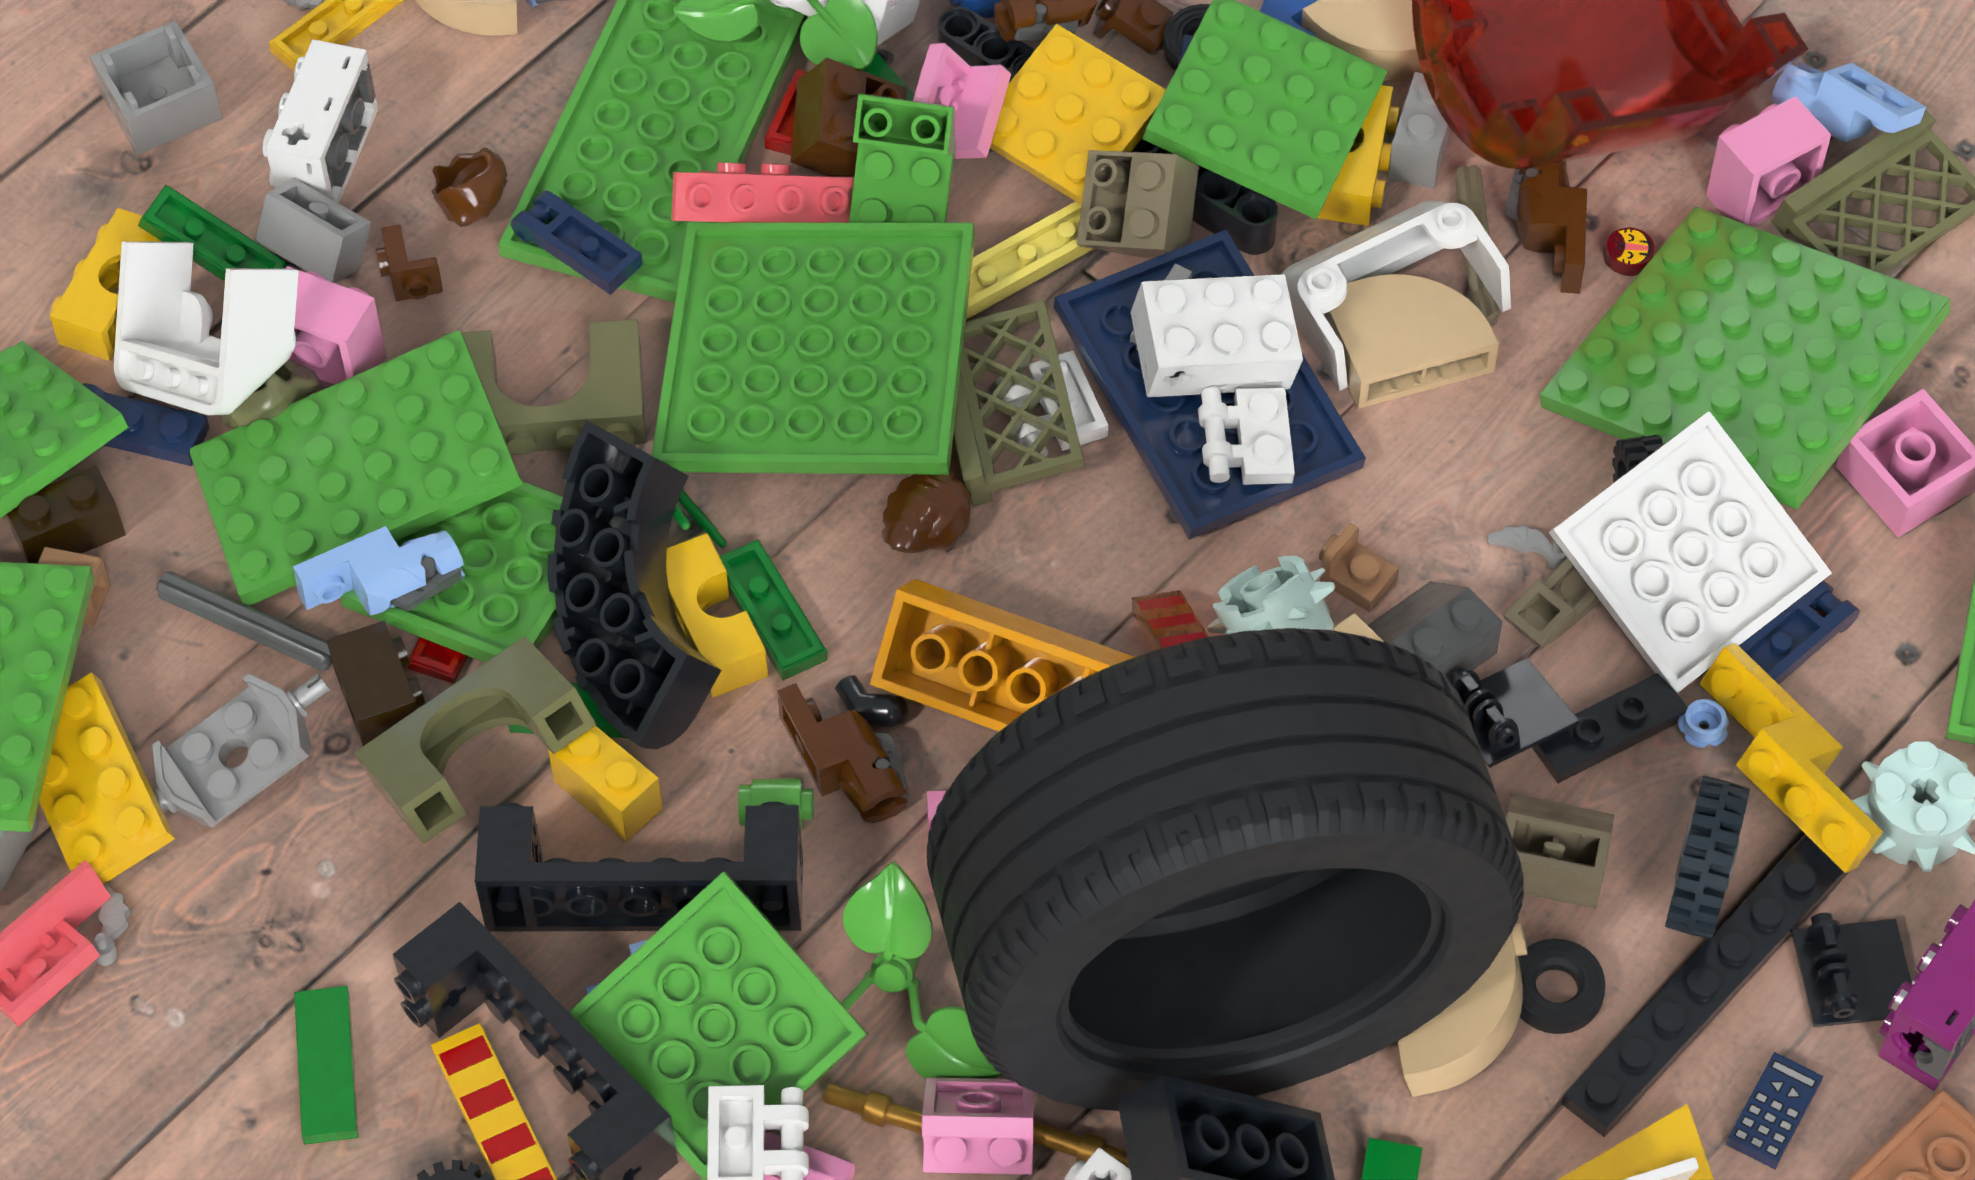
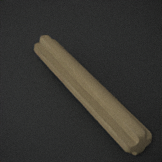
(1471, 194)

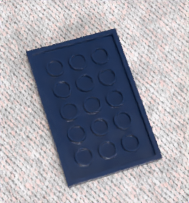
(1168, 427)

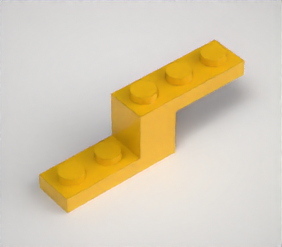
(1790, 758)

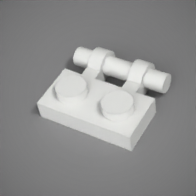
(1086, 411)
(1262, 435)
(738, 1134)

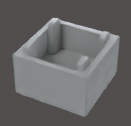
(156, 87)

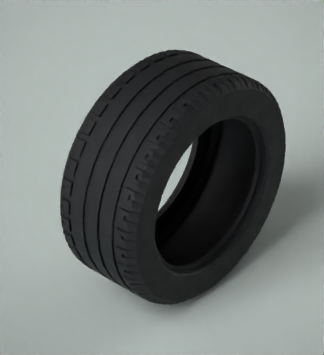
(1222, 867)

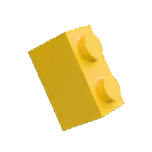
(607, 782)

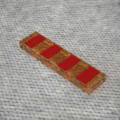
(1167, 619)

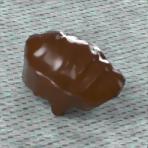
(470, 186)
(926, 513)

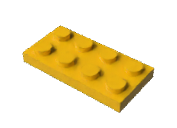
(98, 789)

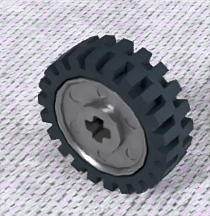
(1707, 857)

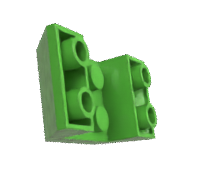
(902, 161)

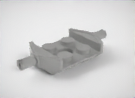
(263, 719)

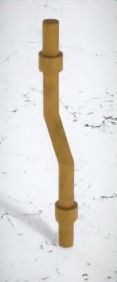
(880, 1109)

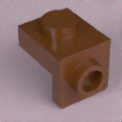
(1137, 20)
(409, 279)

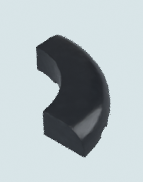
(616, 593)

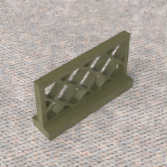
(1867, 167)
(969, 430)

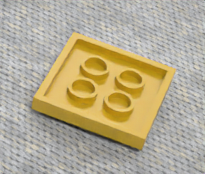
(1071, 103)

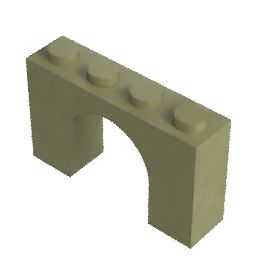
(608, 398)
(507, 690)

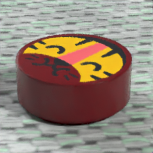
(1628, 251)

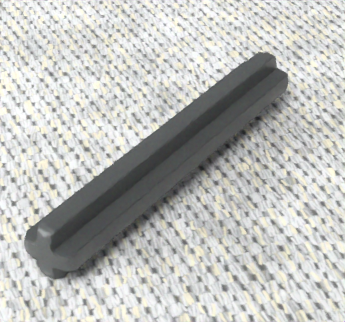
(244, 620)

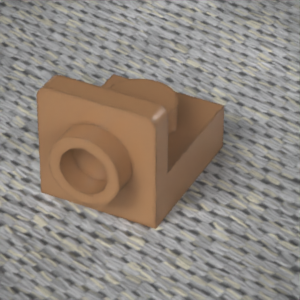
(1355, 569)

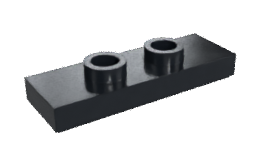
(1612, 727)

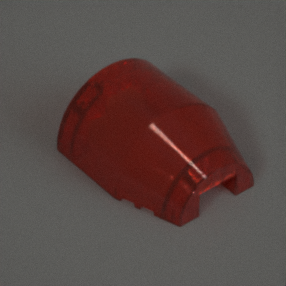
(1590, 75)

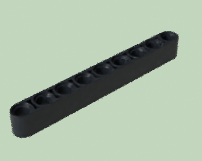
(1218, 200)

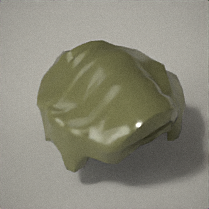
(275, 395)

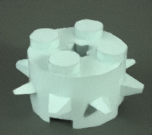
(1274, 599)
(1920, 804)

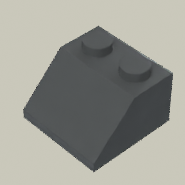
(1443, 627)

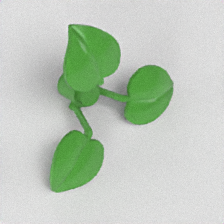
(838, 31)
(894, 922)

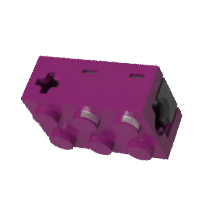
(1935, 1012)

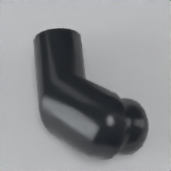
(877, 709)

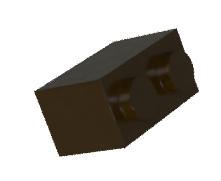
(67, 517)
(374, 679)

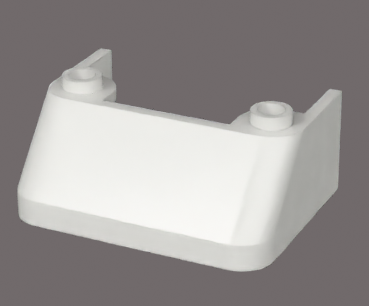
(1320, 280)
(165, 329)

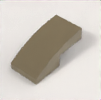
(1552, 606)

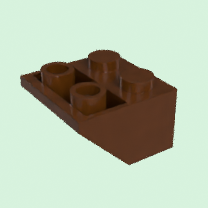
(828, 113)

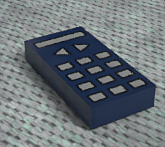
(1774, 1110)

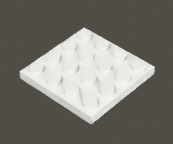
(1690, 552)

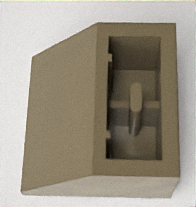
(1137, 203)
(1560, 848)

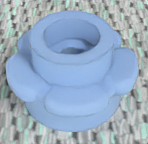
(1706, 713)

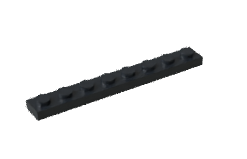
(1703, 987)

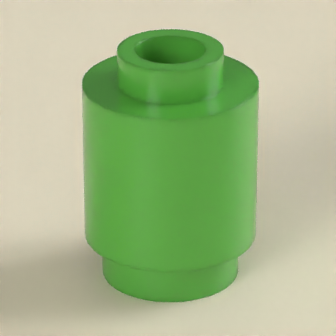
(783, 790)

